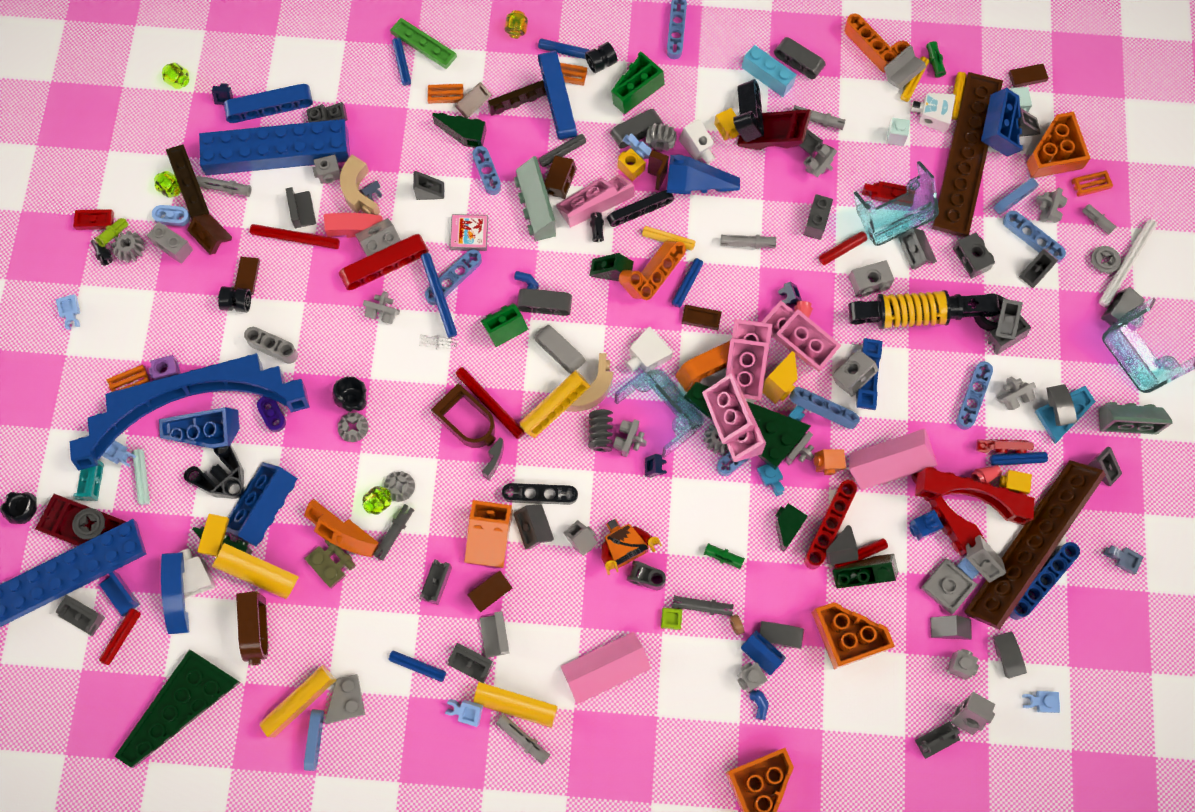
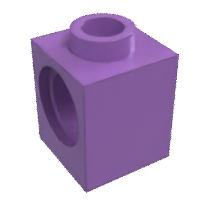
(160, 363)

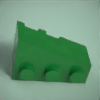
(637, 84)

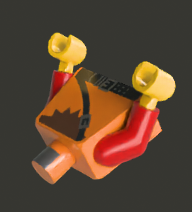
(625, 545)

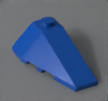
(692, 175)
(206, 428)

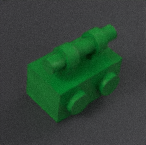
(504, 324)

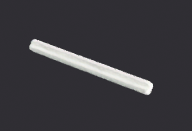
(1127, 263)

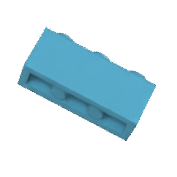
(768, 71)

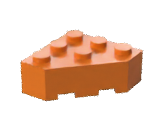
(1060, 148)
(850, 635)
(761, 782)

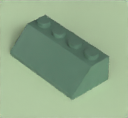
(536, 200)

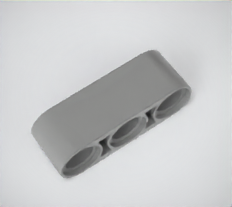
(264, 339)
(559, 349)

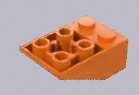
(488, 533)

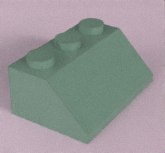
(1133, 418)

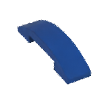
(867, 396)
(173, 593)

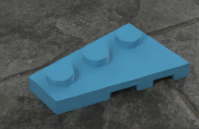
(1082, 402)

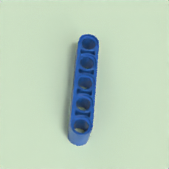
(557, 95)
(268, 103)
(1051, 575)

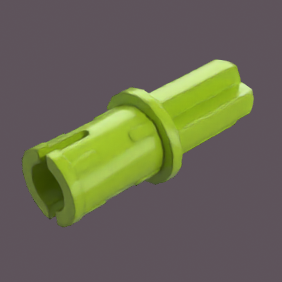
(111, 232)

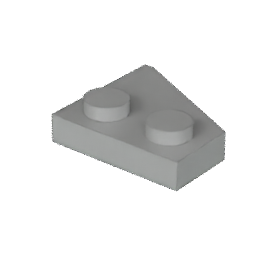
(345, 700)

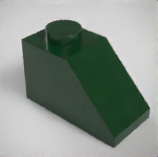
(610, 266)
(788, 524)

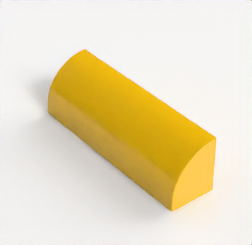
(554, 404)
(255, 571)
(297, 702)
(515, 705)

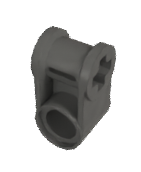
(645, 575)

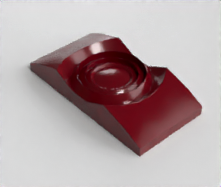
(781, 130)
(59, 517)

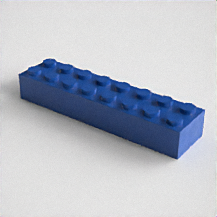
(273, 147)

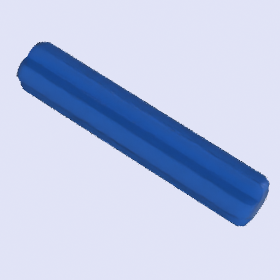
(562, 48)
(401, 61)
(687, 282)
(1018, 458)
(417, 666)

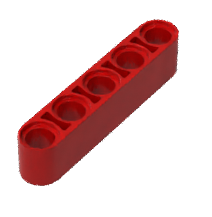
(383, 262)
(831, 515)

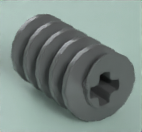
(598, 430)

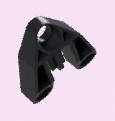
(226, 480)

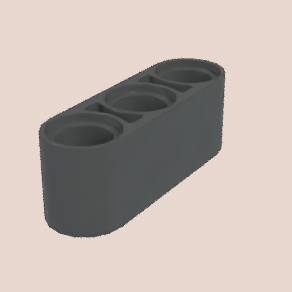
(799, 58)
(637, 126)
(544, 302)

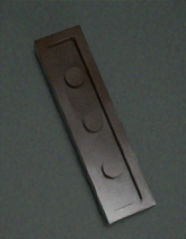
(516, 98)
(187, 181)

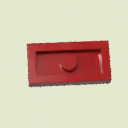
(93, 219)

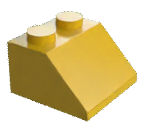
(781, 380)

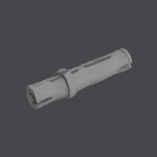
(825, 119)
(244, 190)
(748, 241)
(529, 744)

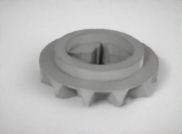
(1105, 252)
(353, 435)
(407, 489)

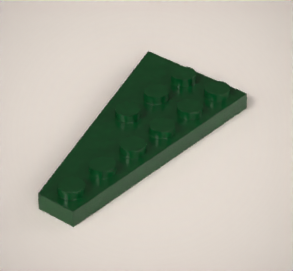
(778, 430)
(184, 697)

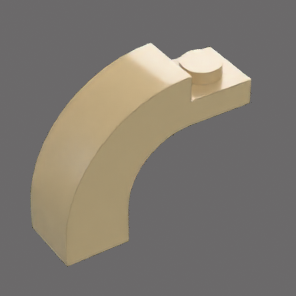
(350, 178)
(598, 390)

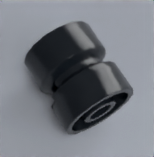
(600, 58)
(234, 299)

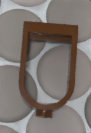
(449, 401)
(252, 627)

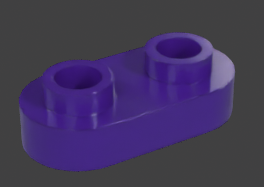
(272, 414)

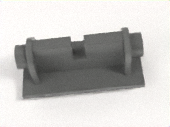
(938, 739)

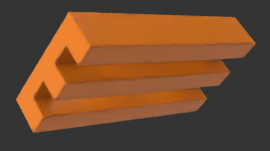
(573, 70)
(445, 90)
(1076, 181)
(134, 371)

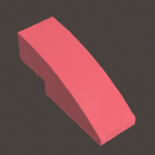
(348, 223)

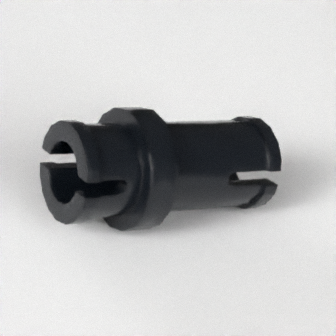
(597, 226)
(102, 253)

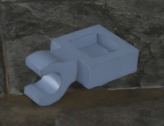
(1126, 559)

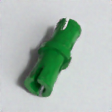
(936, 59)
(724, 556)

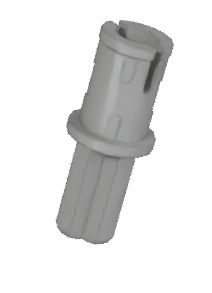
(1099, 219)

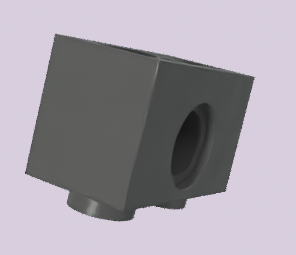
(818, 217)
(974, 265)

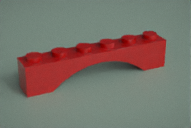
(1010, 505)
(955, 526)

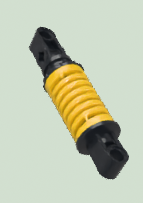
(922, 308)

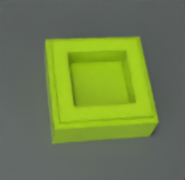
(671, 618)

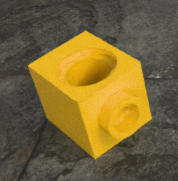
(725, 124)
(634, 170)
(1016, 481)

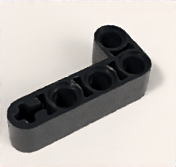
(750, 121)

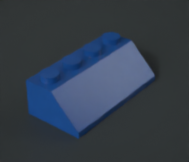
(260, 503)

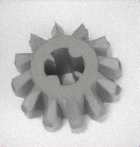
(661, 137)
(128, 246)
(711, 438)

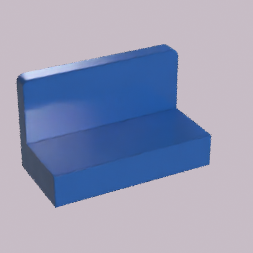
(119, 593)
(763, 652)

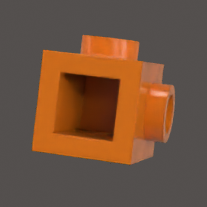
(830, 461)

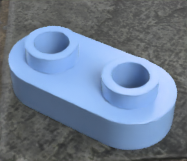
(172, 215)

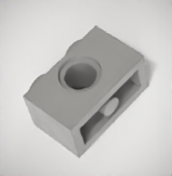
(377, 237)
(170, 242)
(878, 271)
(865, 368)
(973, 713)

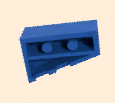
(1001, 123)

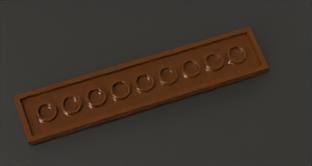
(965, 158)
(1035, 543)

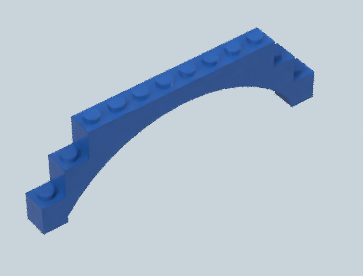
(135, 402)

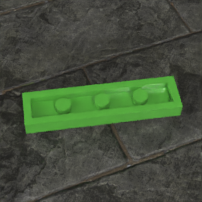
(423, 43)

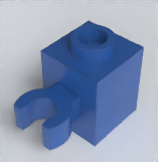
(925, 525)

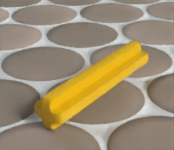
(911, 85)
(958, 92)
(663, 236)

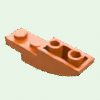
(342, 534)

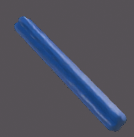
(439, 295)

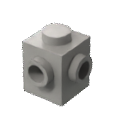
(326, 169)
(581, 537)
(963, 664)
(751, 677)

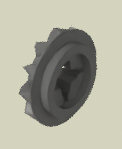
(81, 520)

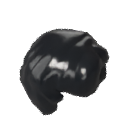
(350, 393)
(19, 507)

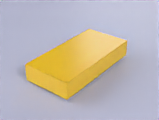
(213, 535)

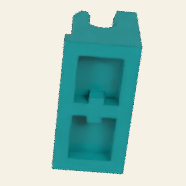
(89, 483)

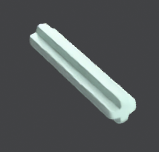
(141, 477)

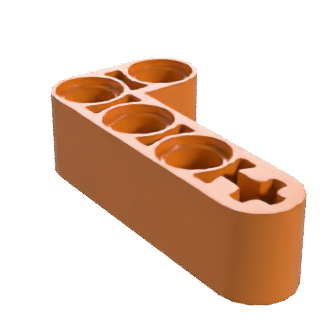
(857, 29)
(646, 283)
(703, 366)

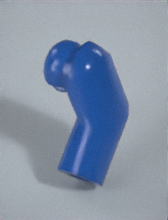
(528, 278)
(762, 703)

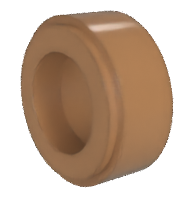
(736, 624)

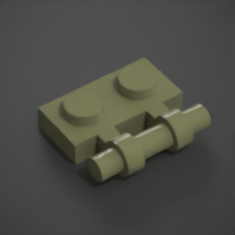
(325, 567)

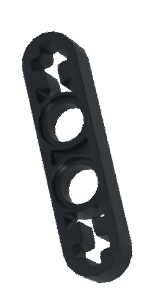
(640, 208)
(540, 489)

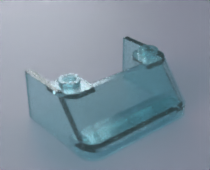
(902, 213)
(1136, 357)
(687, 419)

